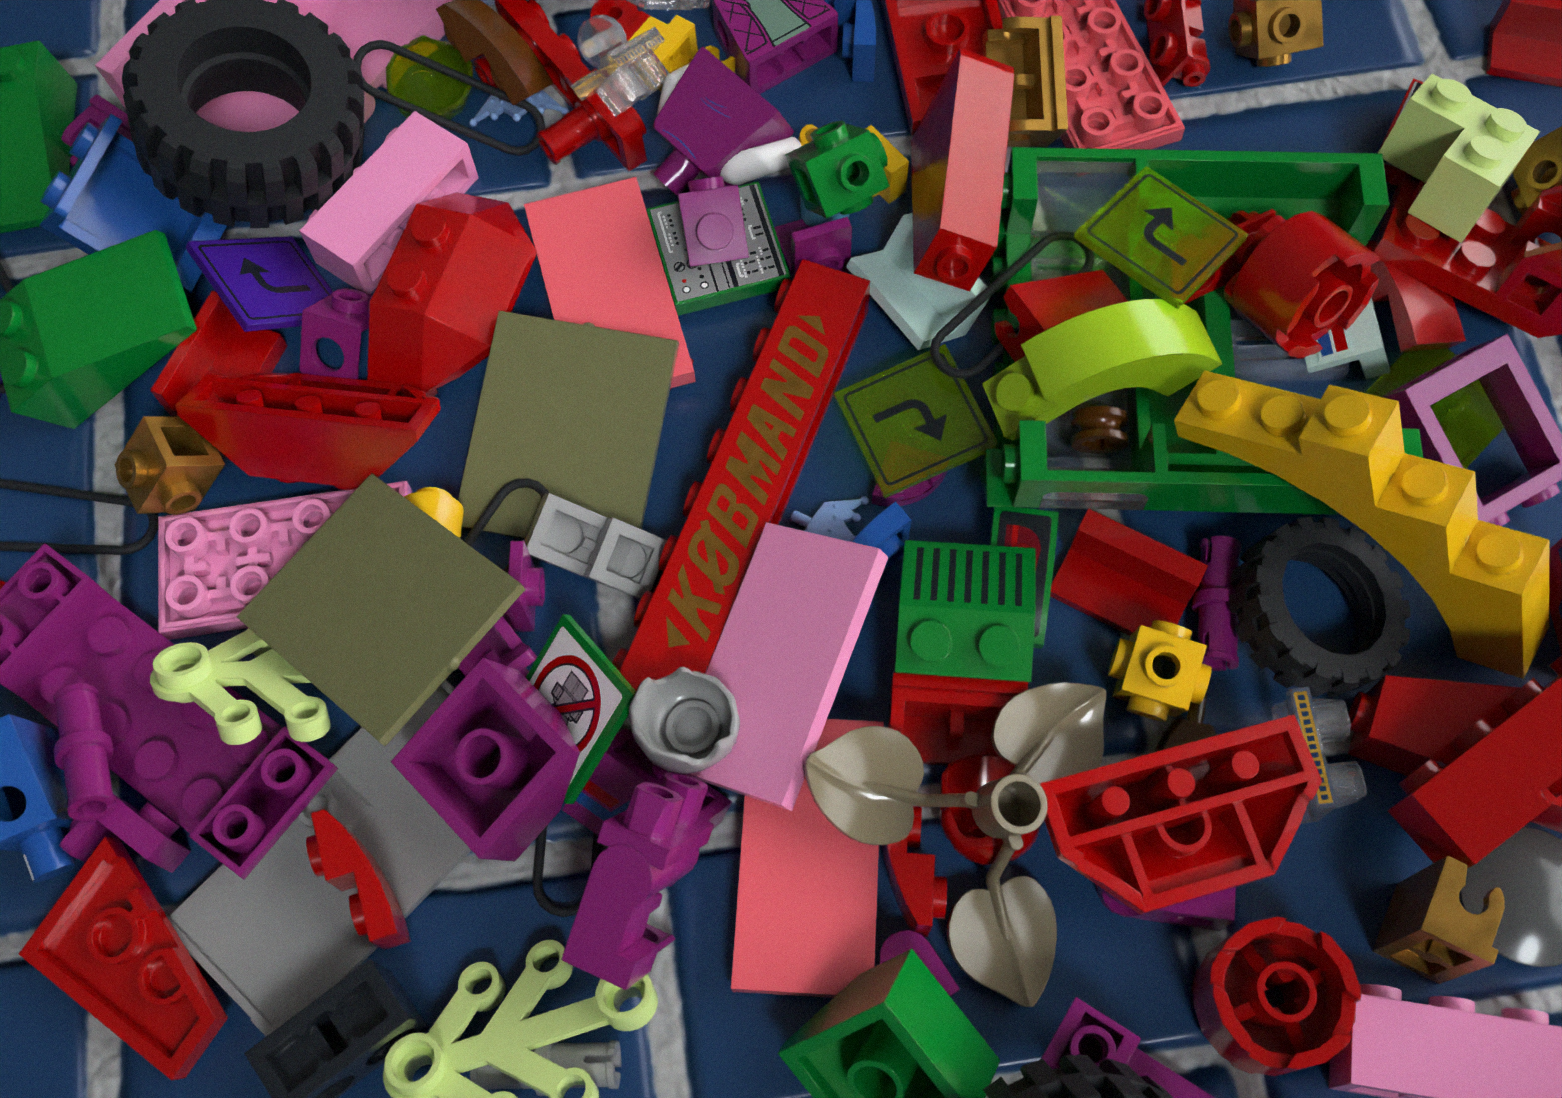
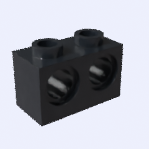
(337, 1037)

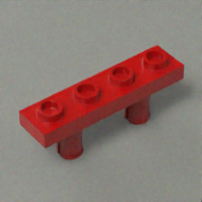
(563, 63)

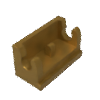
(1039, 85)
(1432, 930)

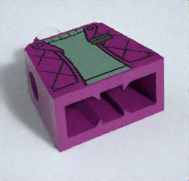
(774, 37)

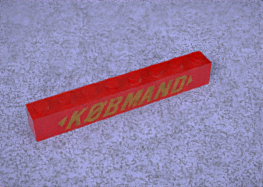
(749, 472)

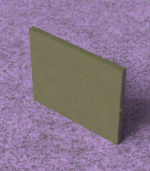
(569, 411)
(380, 607)

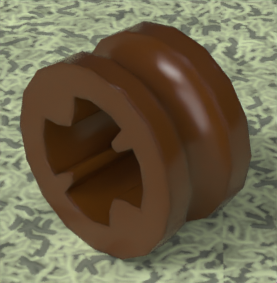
(1099, 429)

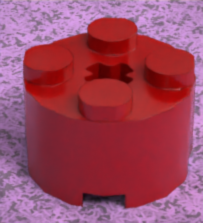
(1302, 281)
(1316, 988)

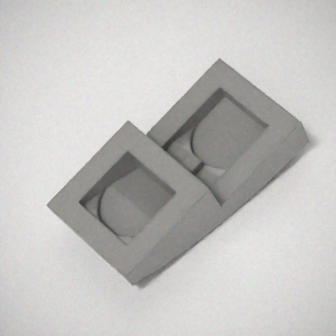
(594, 546)

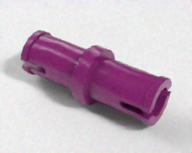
(1212, 605)
(83, 752)

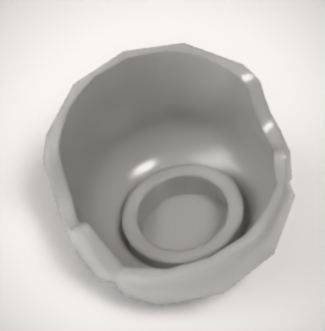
(684, 721)

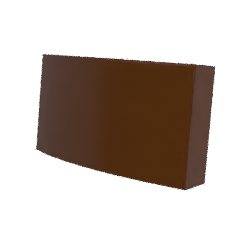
(480, 31)

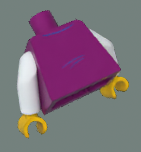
(720, 126)

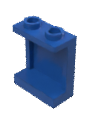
(114, 200)

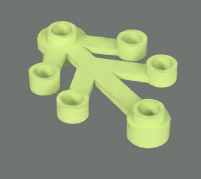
(198, 675)
(510, 1033)

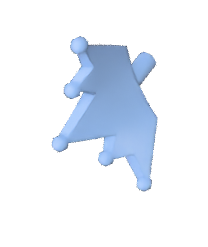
(496, 106)
(831, 518)

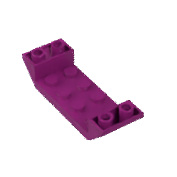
(228, 797)

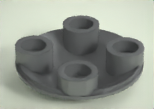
(1530, 878)

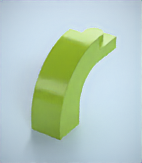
(1099, 353)

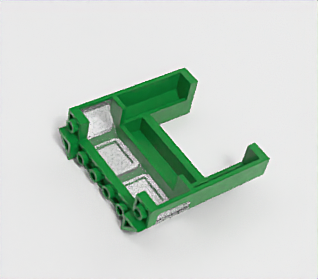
(1157, 470)

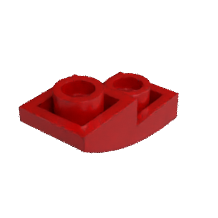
(1421, 313)
(349, 864)
(913, 881)

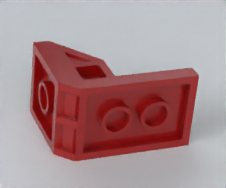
(1494, 268)

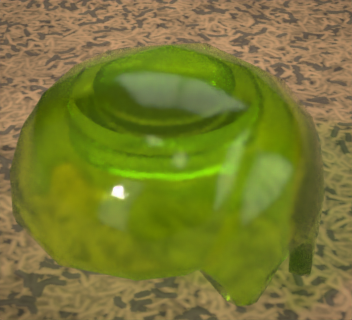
(426, 86)

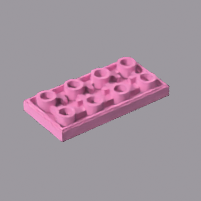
(226, 555)
(789, 654)

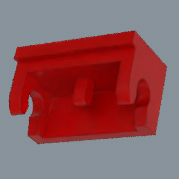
(1051, 302)
(948, 714)

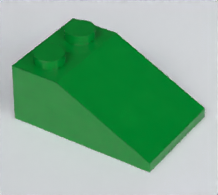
(34, 112)
(90, 329)

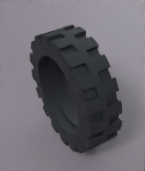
(1362, 576)

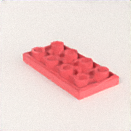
(1109, 80)
(606, 265)
(803, 897)

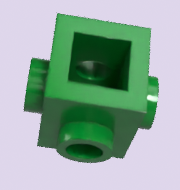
(839, 169)

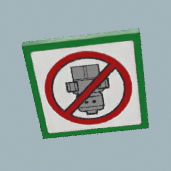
(586, 693)

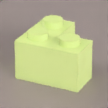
(1458, 150)

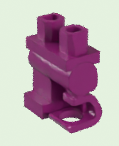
(645, 853)

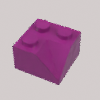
(492, 761)

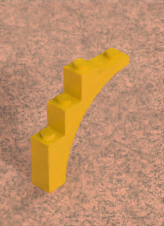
(1422, 511)

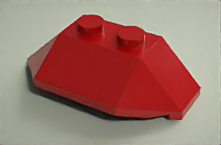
(444, 290)
(308, 424)
(1186, 815)

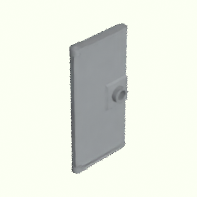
(291, 934)

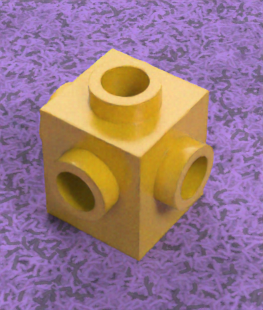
(1142, 688)

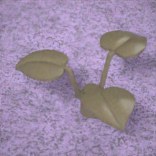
(868, 793)

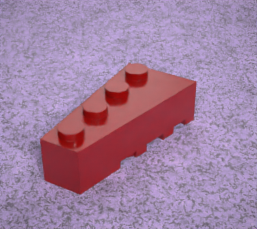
(1494, 780)

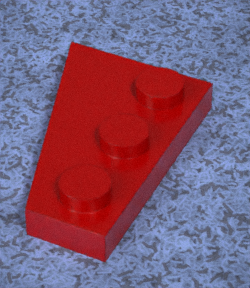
(126, 963)

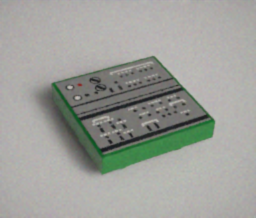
(726, 281)

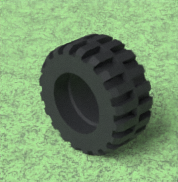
(237, 48)

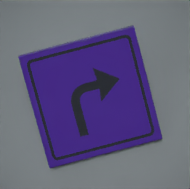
(261, 279)

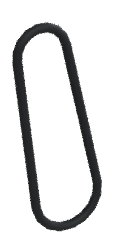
(84, 495)

